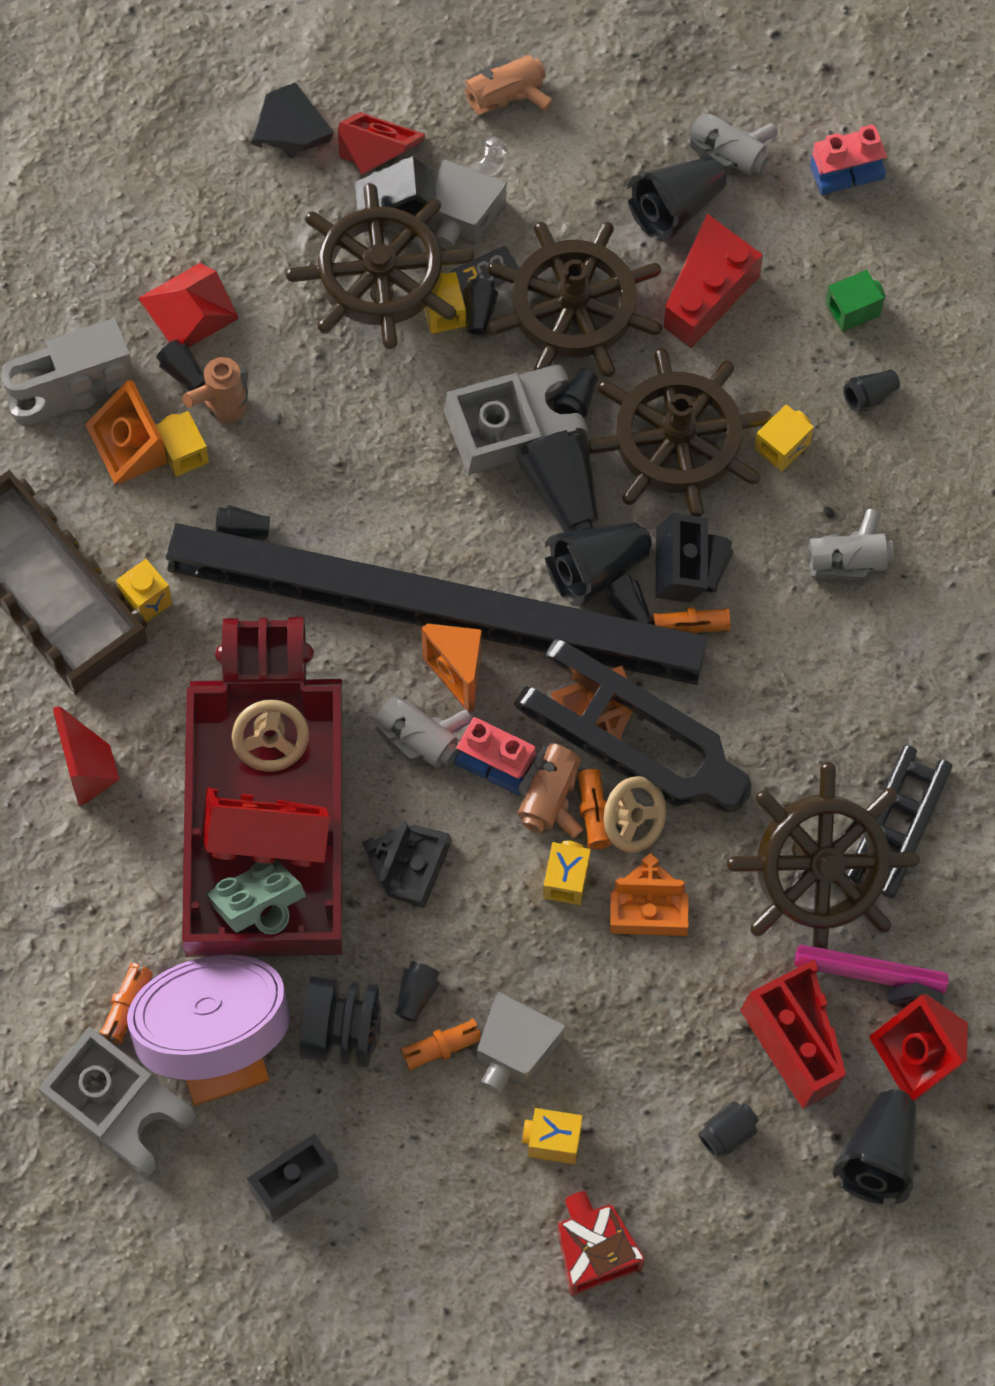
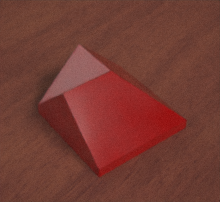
(373, 140)
(190, 305)
(87, 757)
(922, 1045)

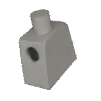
(468, 203)
(515, 1043)

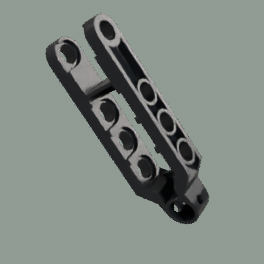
(714, 783)

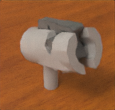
(729, 145)
(851, 555)
(419, 735)

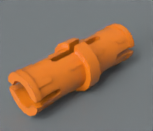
(689, 621)
(593, 808)
(122, 1001)
(441, 1044)

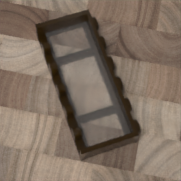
(59, 593)

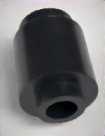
(728, 1129)

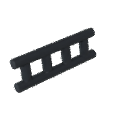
(920, 810)

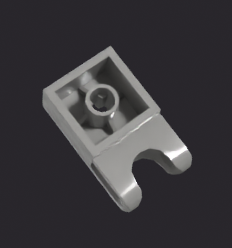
(69, 372)
(517, 415)
(124, 1105)

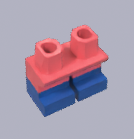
(848, 159)
(489, 747)

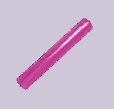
(870, 968)

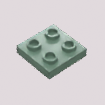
(247, 895)

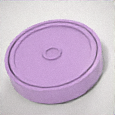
(209, 1017)

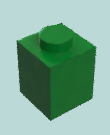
(855, 300)

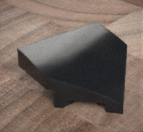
(290, 122)
(408, 861)

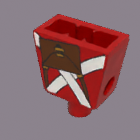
(595, 1245)

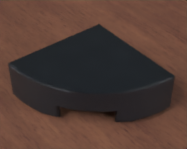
(908, 993)

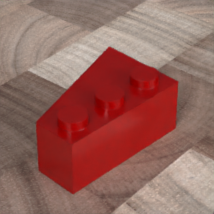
(710, 282)
(264, 829)
(796, 1033)

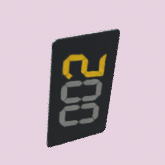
(478, 266)

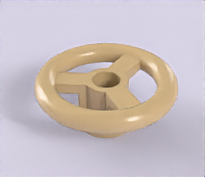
(270, 721)
(625, 812)

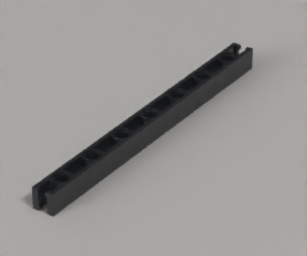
(433, 601)

